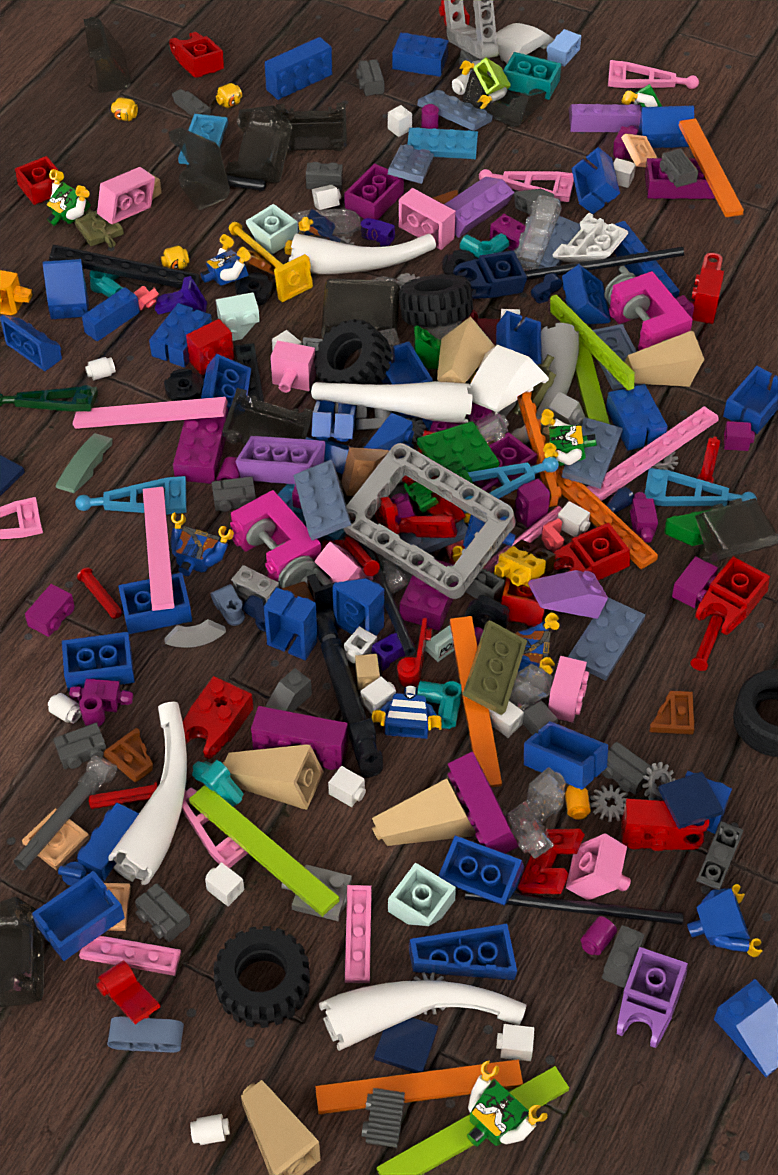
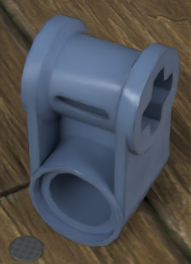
(228, 604)

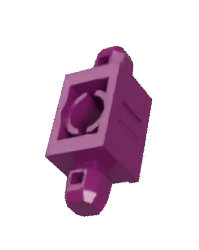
(620, 150)
(643, 517)
(107, 690)

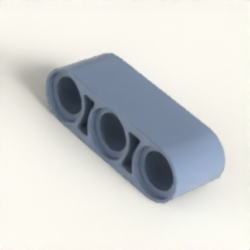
(146, 1035)

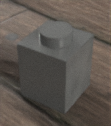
(537, 716)

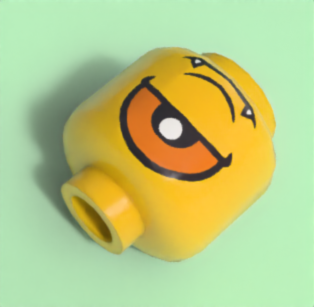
(229, 95)
(124, 109)
(175, 258)

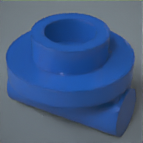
(72, 872)

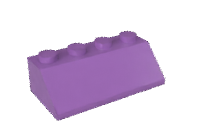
(603, 117)
(479, 203)
(278, 458)

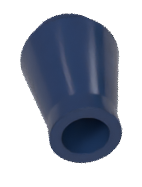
(621, 500)

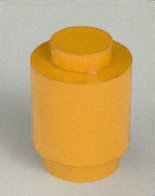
(577, 802)

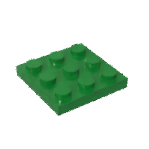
(459, 439)

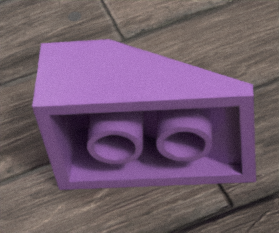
(570, 593)

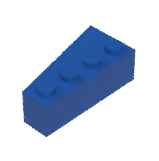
(469, 953)

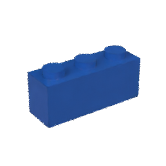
(110, 314)
(104, 839)

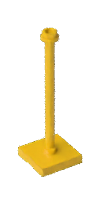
(290, 277)

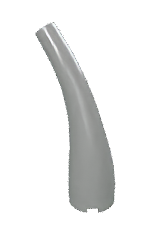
(563, 345)

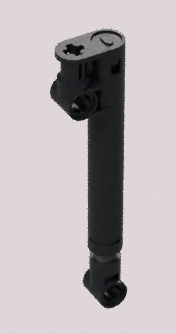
(360, 729)

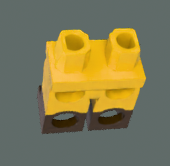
(524, 564)

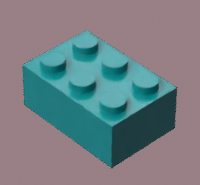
(531, 73)

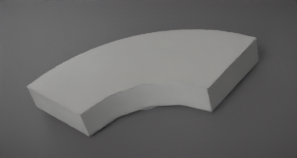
(195, 635)

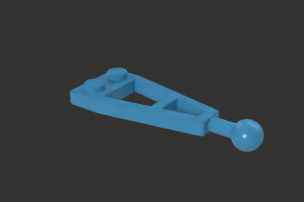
(549, 465)
(657, 485)
(174, 497)

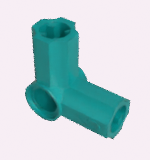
(479, 248)
(104, 283)
(440, 694)
(218, 779)

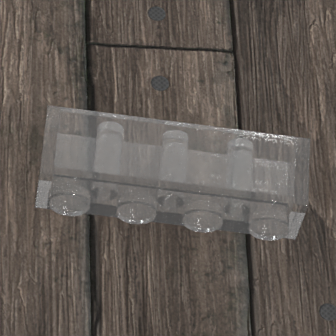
(538, 231)

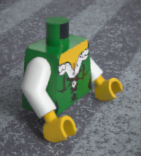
(644, 98)
(65, 201)
(566, 440)
(498, 1113)

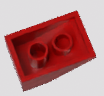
(522, 604)

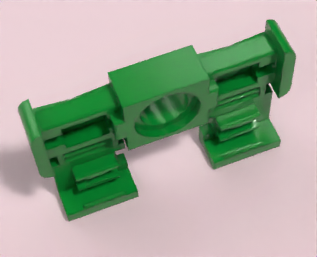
(423, 494)

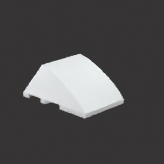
(520, 39)
(593, 241)
(503, 378)

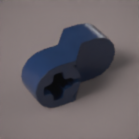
(542, 291)
(255, 608)

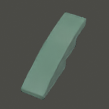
(82, 464)

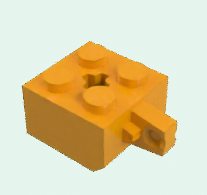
(11, 293)

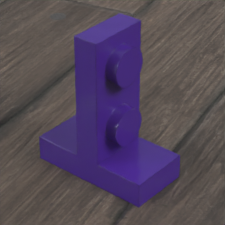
(188, 295)

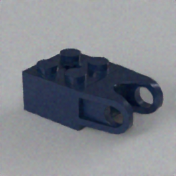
(494, 275)

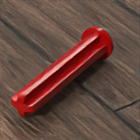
(709, 460)
(369, 566)
(99, 592)
(700, 661)
(122, 796)

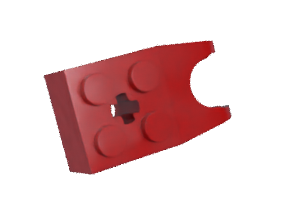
(198, 54)
(708, 289)
(594, 551)
(733, 594)
(217, 715)
(652, 827)

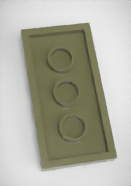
(495, 667)

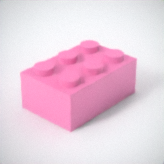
(125, 195)
(424, 215)

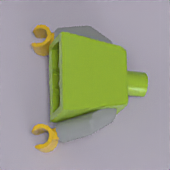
(491, 77)

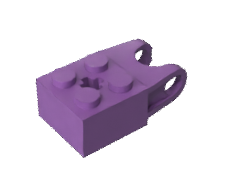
(652, 1002)

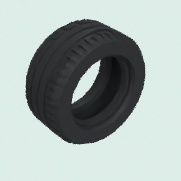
(748, 723)

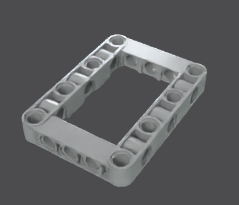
(467, 37)
(450, 487)

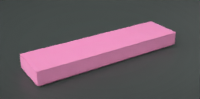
(358, 934)
(135, 954)

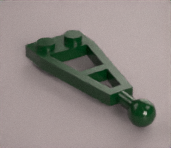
(83, 399)

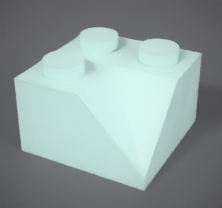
(272, 228)
(238, 314)
(421, 897)

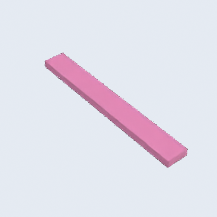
(151, 412)
(655, 452)
(158, 549)

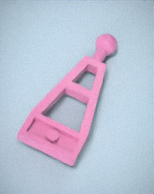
(618, 79)
(562, 188)
(28, 519)
(227, 851)

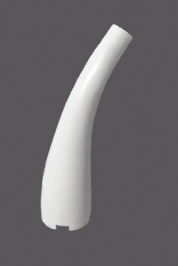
(342, 258)
(425, 400)
(151, 833)
(374, 1008)

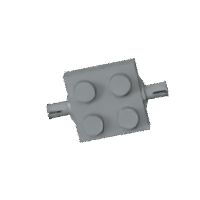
(334, 881)

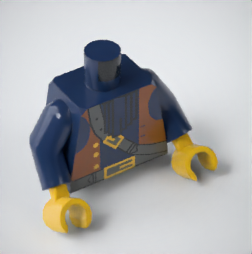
(315, 226)

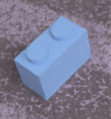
(564, 47)

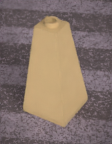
(462, 352)
(668, 362)
(277, 773)
(424, 818)
(281, 1136)

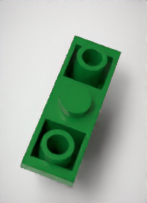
(427, 347)
(684, 528)

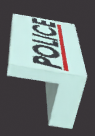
(440, 644)

